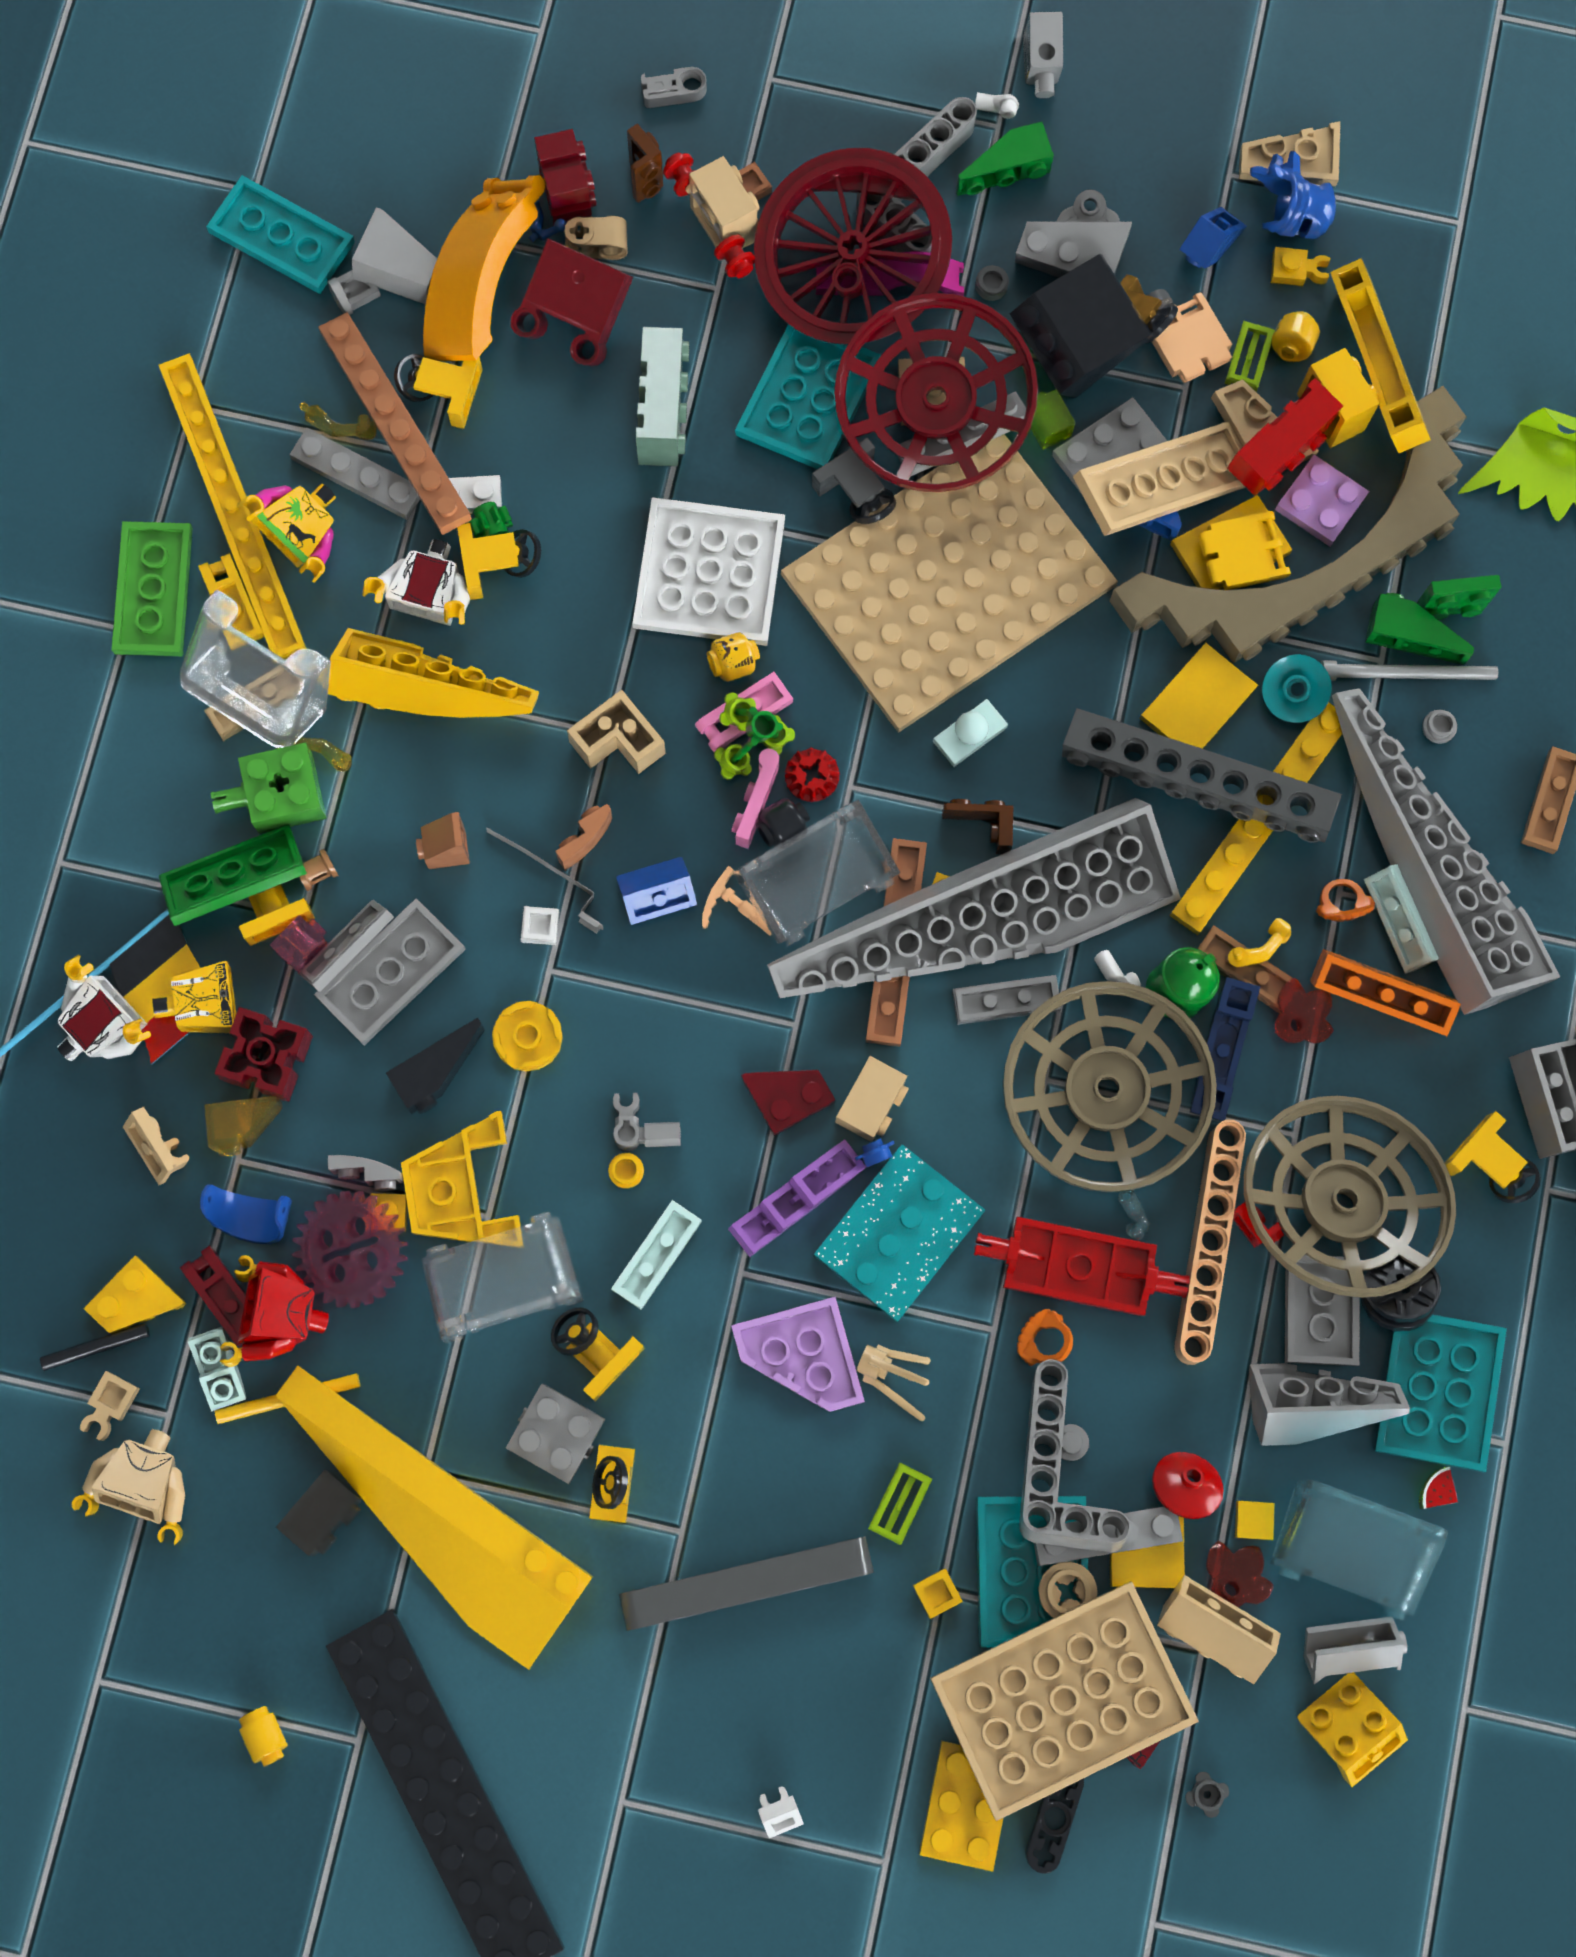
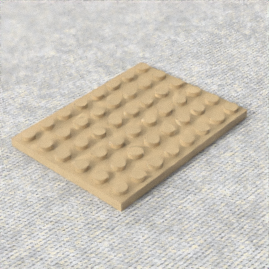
(948, 583)

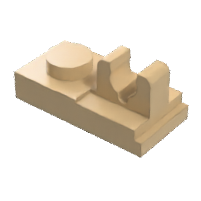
(156, 1154)

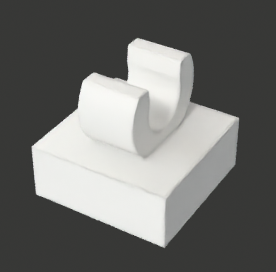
(780, 1815)

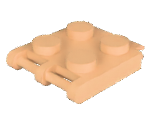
(1193, 341)

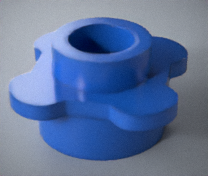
(875, 1152)

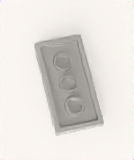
(390, 971)

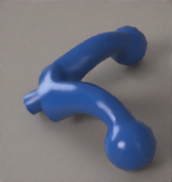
(536, 228)

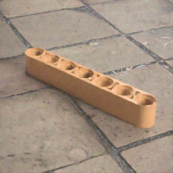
(1221, 1228)

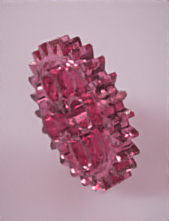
(360, 1279)

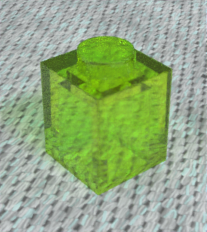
(1051, 420)

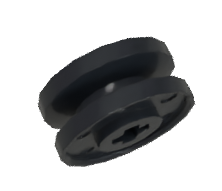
(1405, 1308)

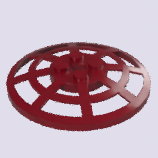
(936, 374)

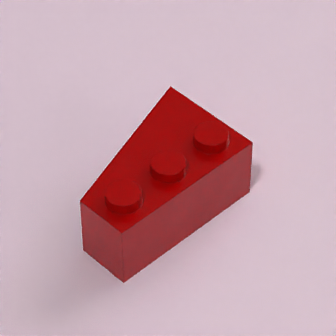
(1286, 439)

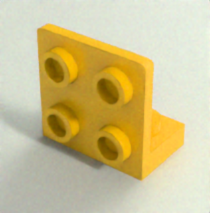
(1353, 1727)

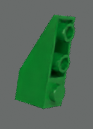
(1014, 157)

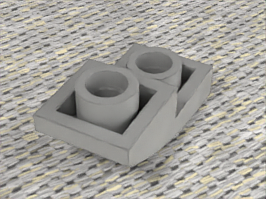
(375, 1173)

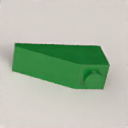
(1411, 629)

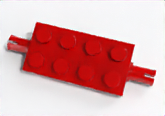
(1080, 1266)

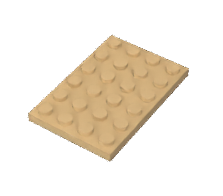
(1063, 1700)

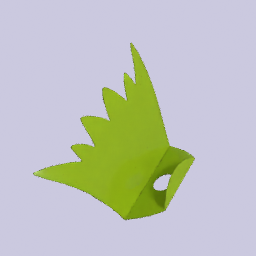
(1537, 460)

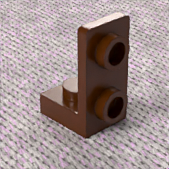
(991, 810)

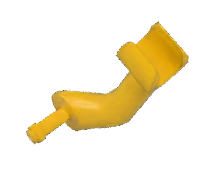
(1243, 957)

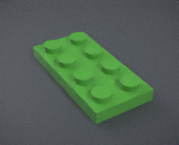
(152, 589)

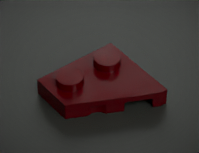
(788, 1096)

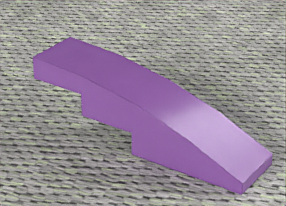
(797, 1198)

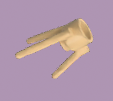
(876, 1364)

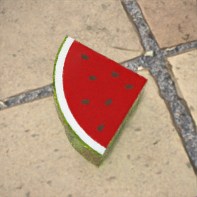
(1438, 1489)

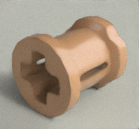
(318, 870)

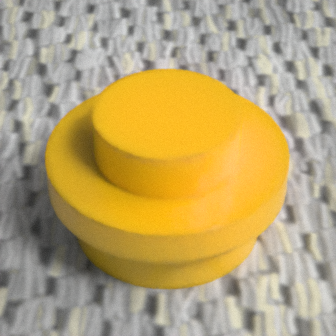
(626, 1170)

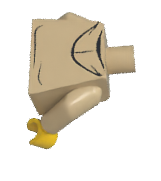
(138, 1482)

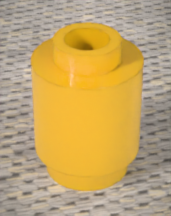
(262, 1736)

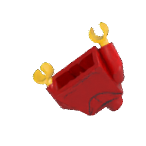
(274, 1312)

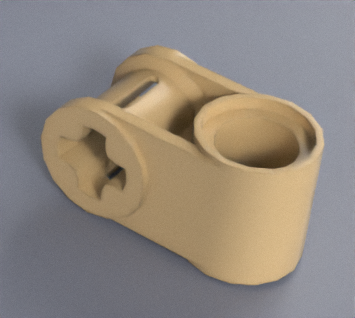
(601, 236)

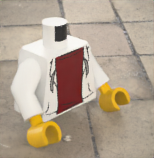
(423, 586)
(96, 1017)

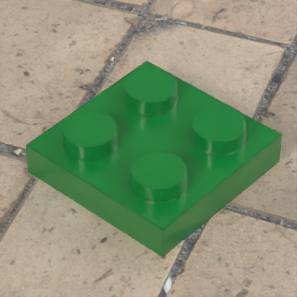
(1459, 596)

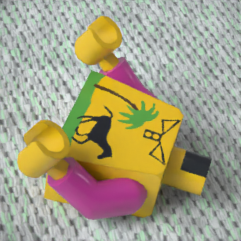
(295, 523)

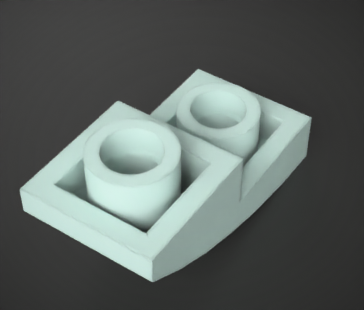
(220, 1383)

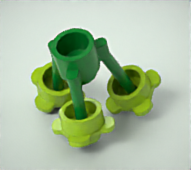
(759, 726)

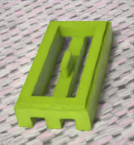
(1257, 330)
(886, 1531)

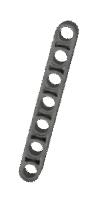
(746, 1583)

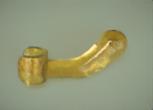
(317, 417)
(337, 758)

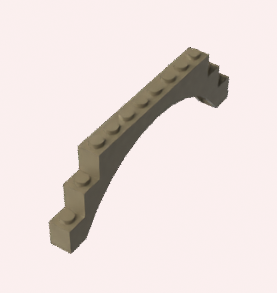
(1251, 617)

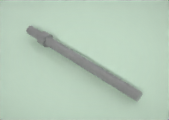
(1409, 671)

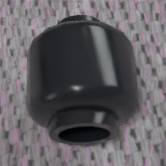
(781, 821)

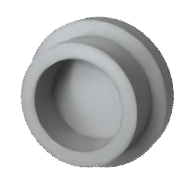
(1439, 726)
(1074, 1443)

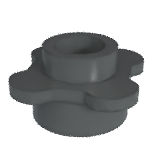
(1213, 1803)

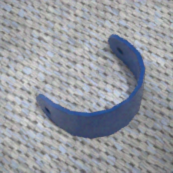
(245, 1216)

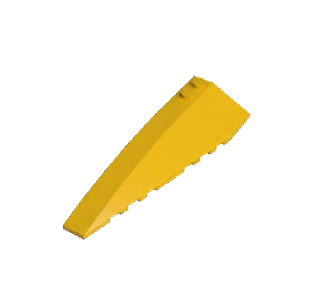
(477, 1556)

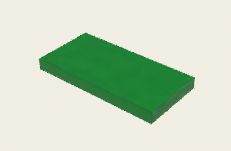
(232, 874)

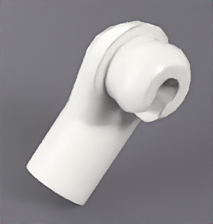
(1004, 104)
(1112, 971)

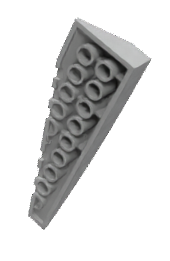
(1479, 935)

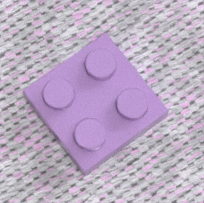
(1322, 500)

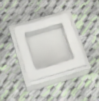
(540, 925)

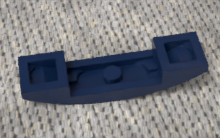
(1226, 1042)

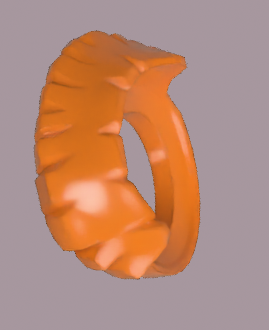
(1328, 911)
(1043, 1320)

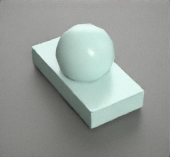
(970, 732)

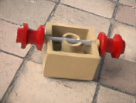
(720, 206)

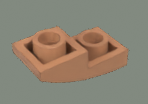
(592, 826)

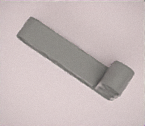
(932, 154)
(1048, 1469)

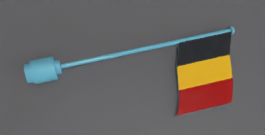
(142, 972)

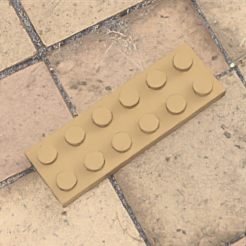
(1161, 478)

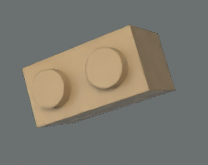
(871, 1100)

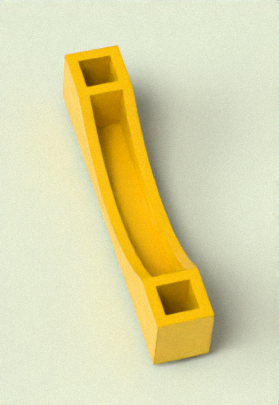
(1380, 356)

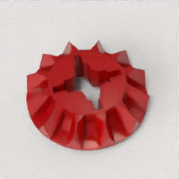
(818, 788)

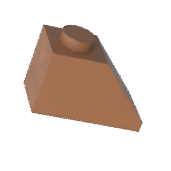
(443, 842)

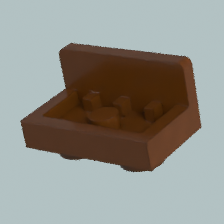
(645, 163)

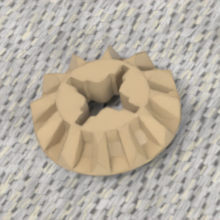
(1064, 1573)

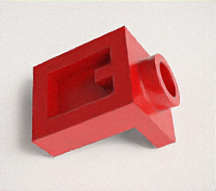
(1244, 1223)

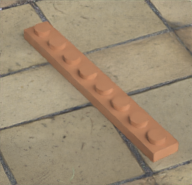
(395, 423)

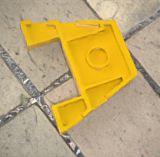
(444, 1189)

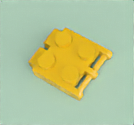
(1243, 551)

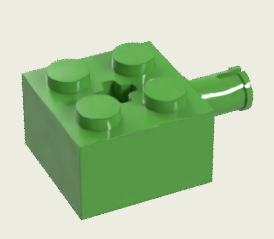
(262, 778)

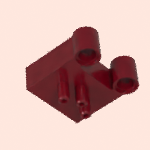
(576, 292)

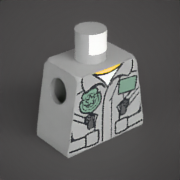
(1043, 51)

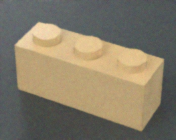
(1219, 1630)

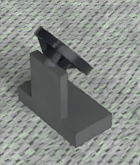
(857, 482)

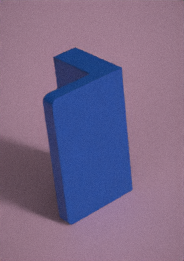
(656, 890)

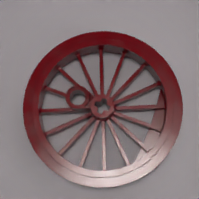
(858, 172)

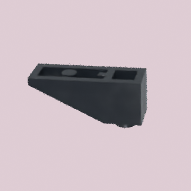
(430, 1072)

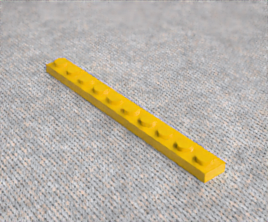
(225, 493)

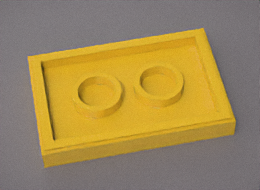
(1189, 549)
(1199, 699)

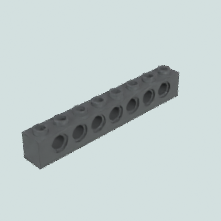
(1219, 770)

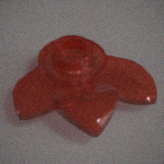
(1307, 1010)
(1241, 1571)

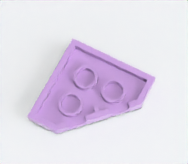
(804, 1353)

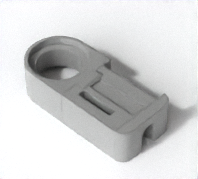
(669, 88)

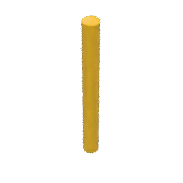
(272, 1402)

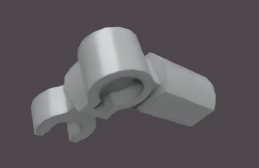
(629, 1134)

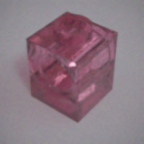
(299, 943)

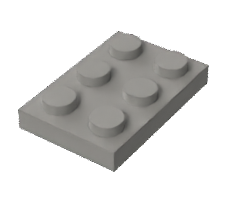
(1112, 436)
(1319, 1323)

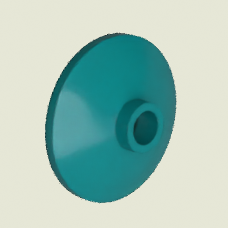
(1286, 673)

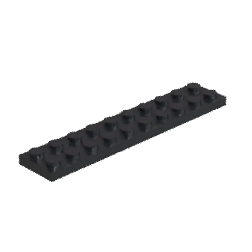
(443, 1792)

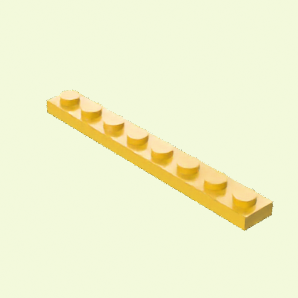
(1249, 836)

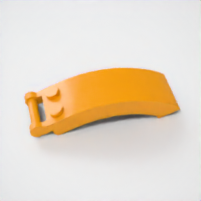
(470, 267)

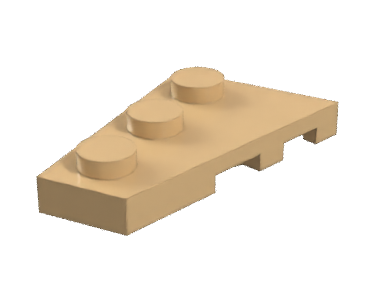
(1317, 151)
(1246, 411)

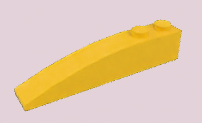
(404, 679)

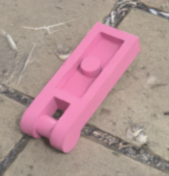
(768, 695)
(757, 797)

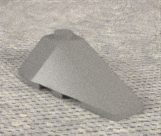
(1304, 1406)

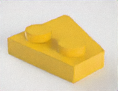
(132, 1297)

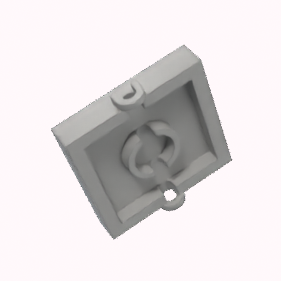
(555, 1433)

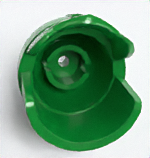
(1186, 979)

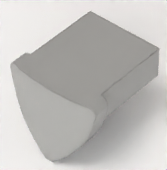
(351, 293)

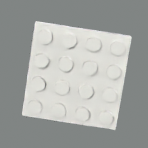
(708, 570)

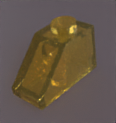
(239, 1123)

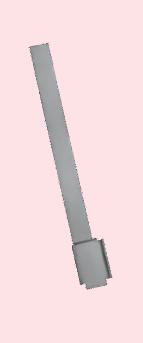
(585, 919)

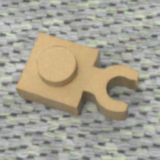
(111, 1399)

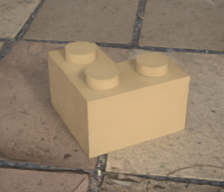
(615, 726)

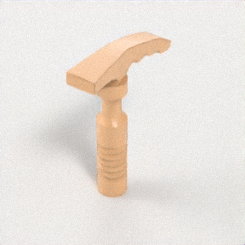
(744, 907)

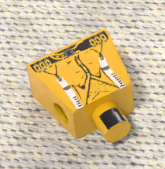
(200, 1000)

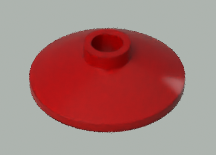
(1180, 1494)

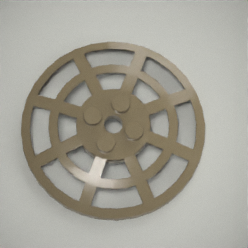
(1121, 1067)
(1359, 1184)

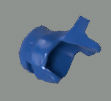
(1300, 205)

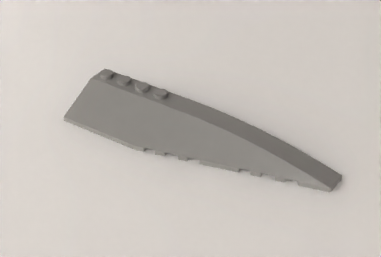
(1001, 909)

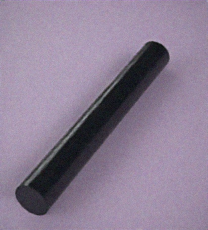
(94, 1346)

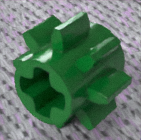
(490, 520)

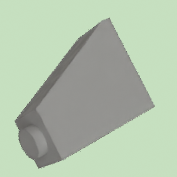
(393, 259)

